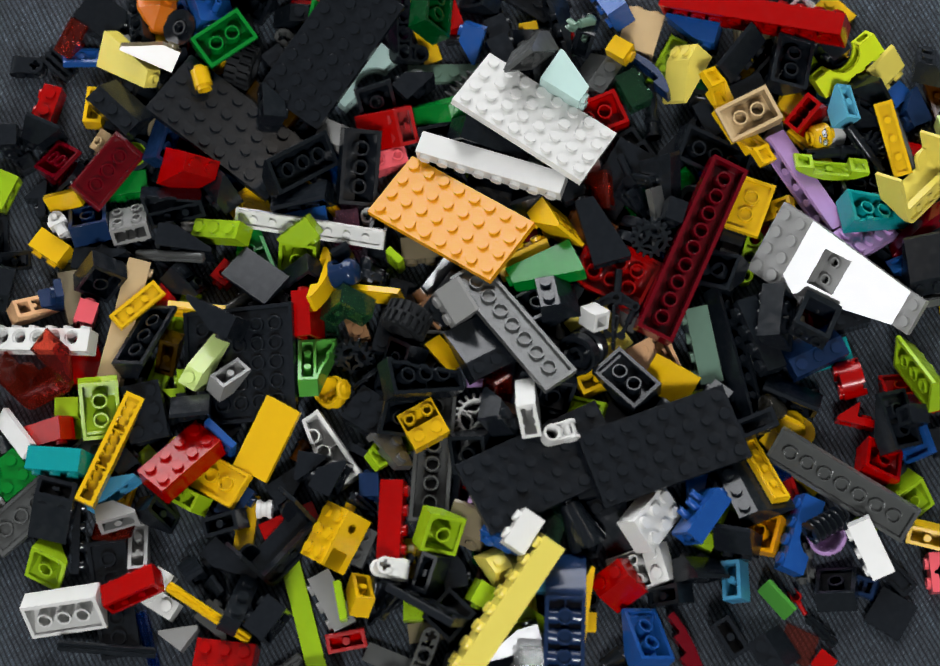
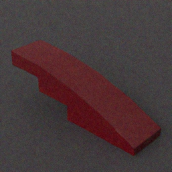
(924, 224)
(684, 642)

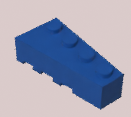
(616, 11)

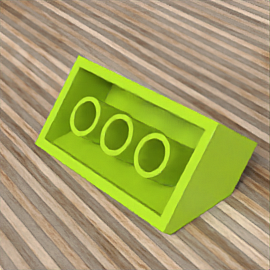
(917, 373)

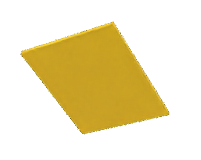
(675, 379)

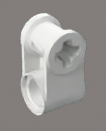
(564, 433)
(391, 568)

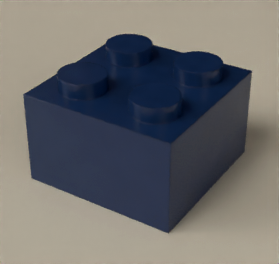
(88, 225)

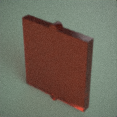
(803, 642)

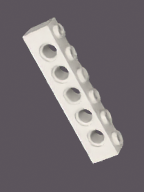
(84, 346)

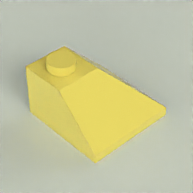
(495, 564)

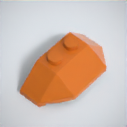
(156, 13)

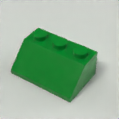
(223, 38)

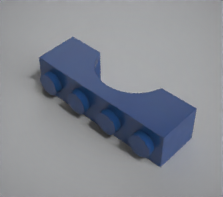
(791, 557)

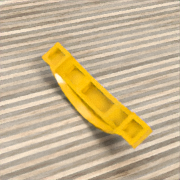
(719, 95)

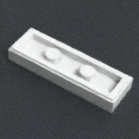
(15, 432)

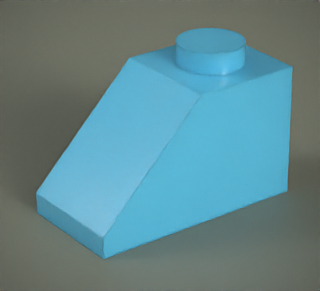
(842, 107)

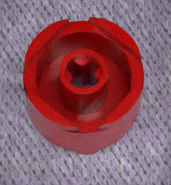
(849, 378)

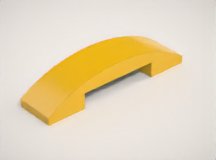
(320, 292)

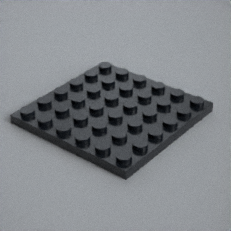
(265, 349)

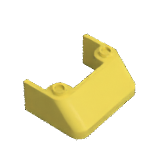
(920, 189)

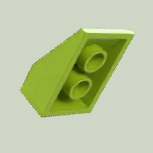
(97, 404)

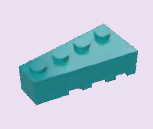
(866, 212)

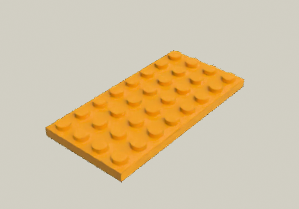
(451, 219)

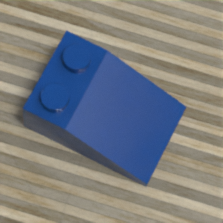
(645, 638)

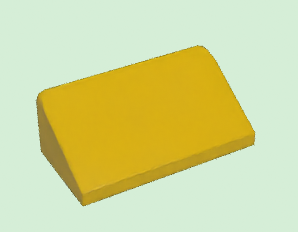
(442, 353)

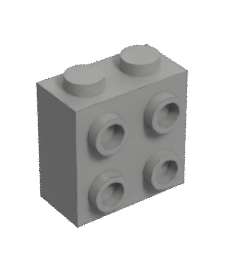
(129, 225)

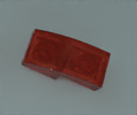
(117, 535)

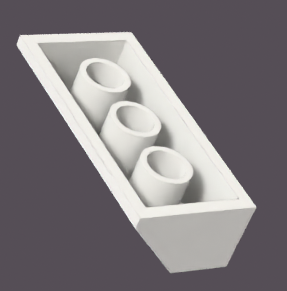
(64, 610)

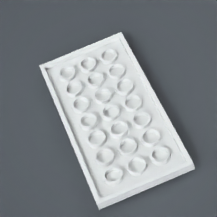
(534, 119)

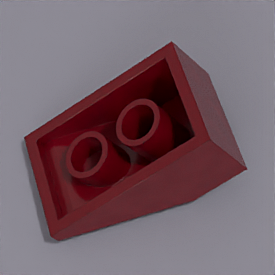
(58, 162)

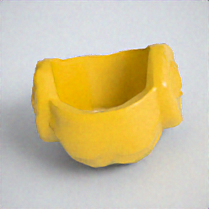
(334, 393)

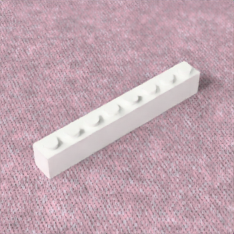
(491, 165)

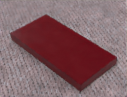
(106, 171)

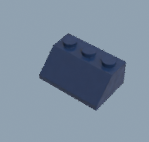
(807, 359)

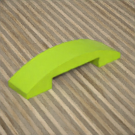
(833, 171)

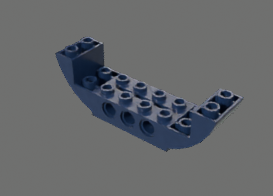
(565, 612)

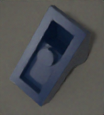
(52, 297)

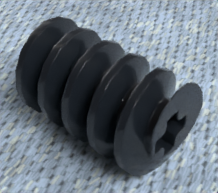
(824, 525)

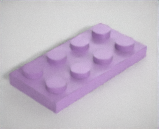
(868, 241)

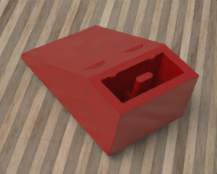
(395, 123)

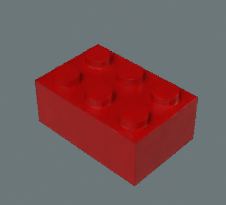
(225, 653)

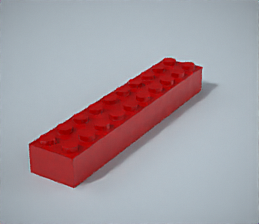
(769, 18)

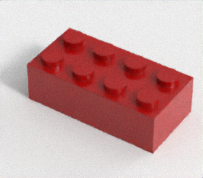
(181, 462)

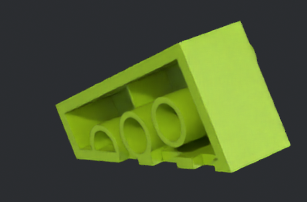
(482, 592)

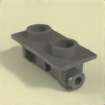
(810, 571)

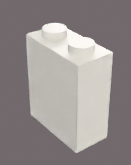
(528, 408)

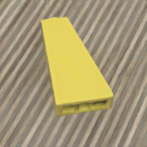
(123, 64)

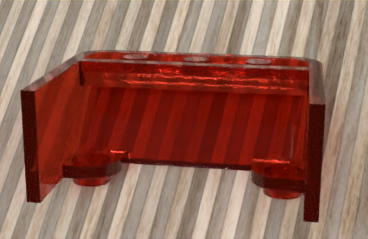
(41, 386)

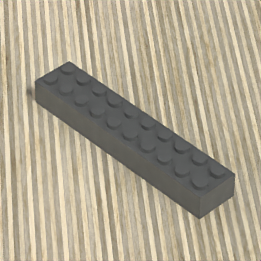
(432, 466)

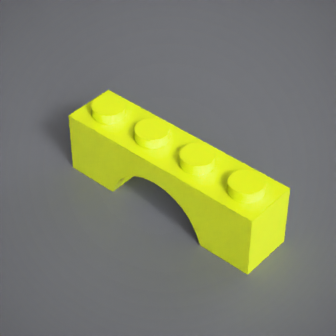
(864, 51)

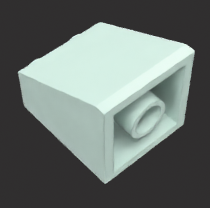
(565, 81)

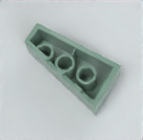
(702, 344)

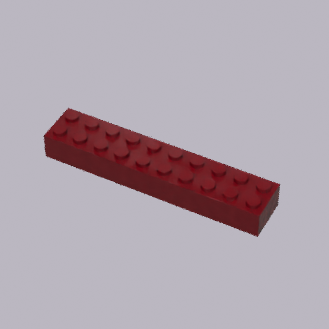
(690, 250)

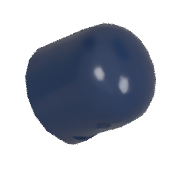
(345, 272)

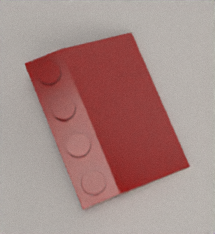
(636, 277)

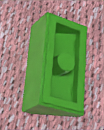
(777, 599)

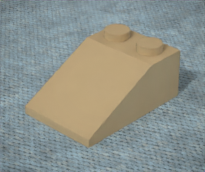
(749, 114)

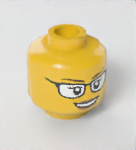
(819, 135)

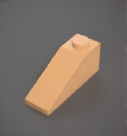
(27, 311)

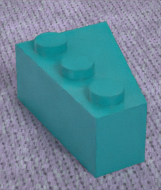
(58, 461)

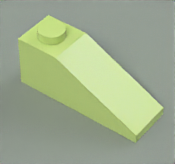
(203, 364)

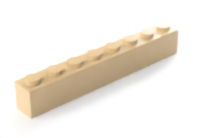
(137, 276)

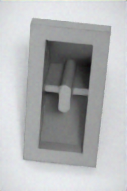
(181, 636)

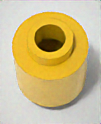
(201, 78)

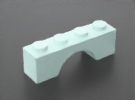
(377, 64)

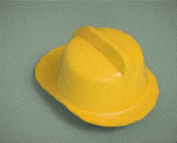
(798, 424)

